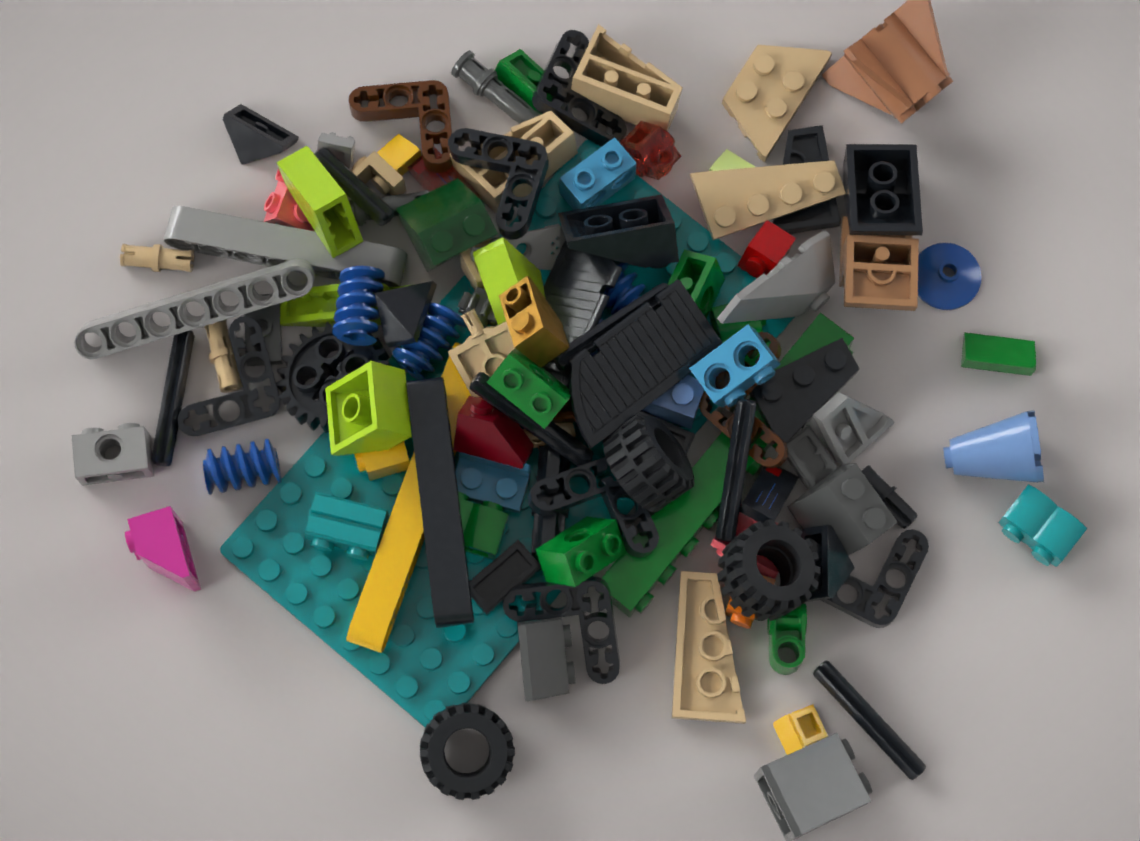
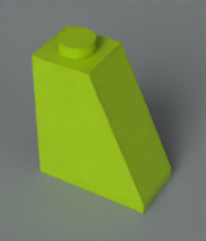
(321, 201)
(502, 267)

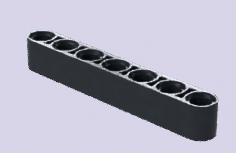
(440, 503)

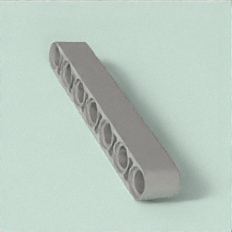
(274, 244)
(182, 321)

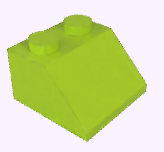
(368, 410)

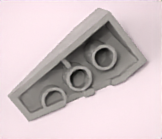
(789, 287)

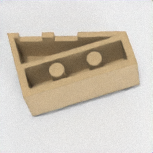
(625, 83)
(544, 129)

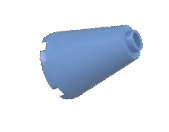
(999, 450)

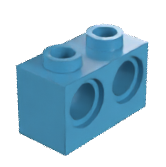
(598, 176)
(730, 358)

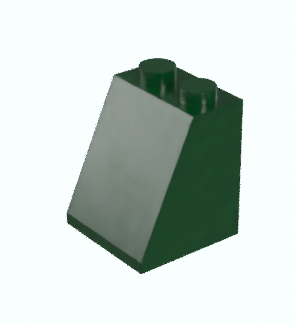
(446, 223)

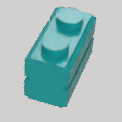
(346, 526)

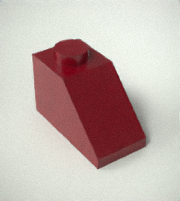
(491, 434)

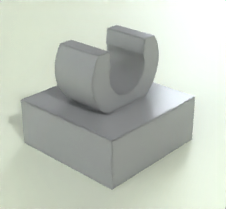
(341, 147)

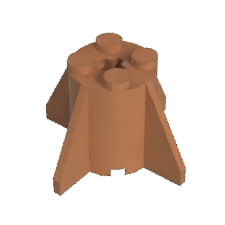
(896, 63)

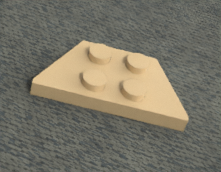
(772, 91)

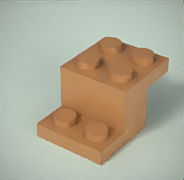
(878, 270)

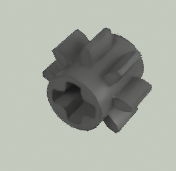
(482, 306)

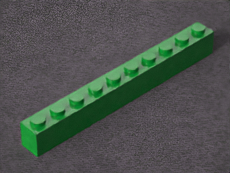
(682, 520)

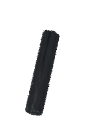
(355, 188)

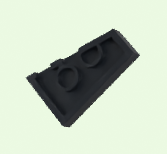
(808, 146)
(803, 388)

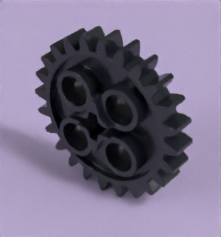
(311, 361)

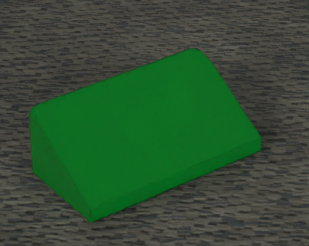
(520, 75)
(998, 354)

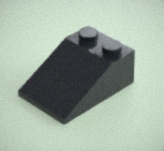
(882, 189)
(624, 231)

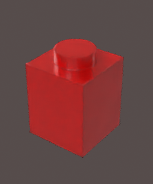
(766, 250)

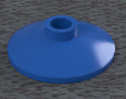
(945, 291)

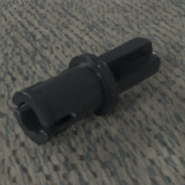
(898, 507)

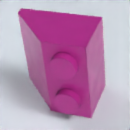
(163, 546)

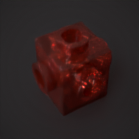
(651, 149)

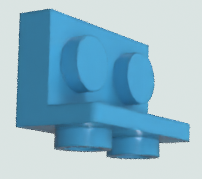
(492, 481)

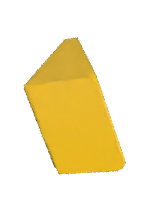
(400, 153)
(800, 729)

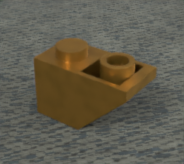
(533, 323)

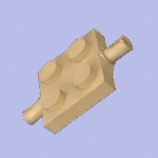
(482, 349)

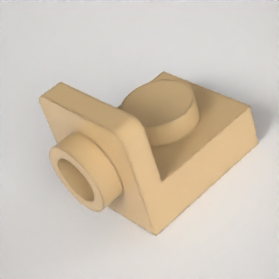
(382, 175)

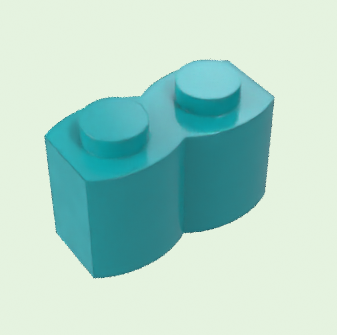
(1042, 526)

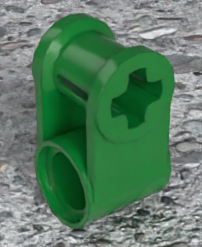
(788, 633)

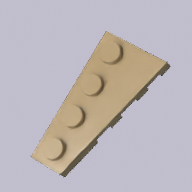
(750, 196)
(704, 663)

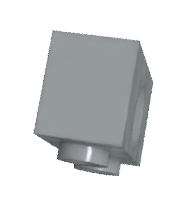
(131, 463)

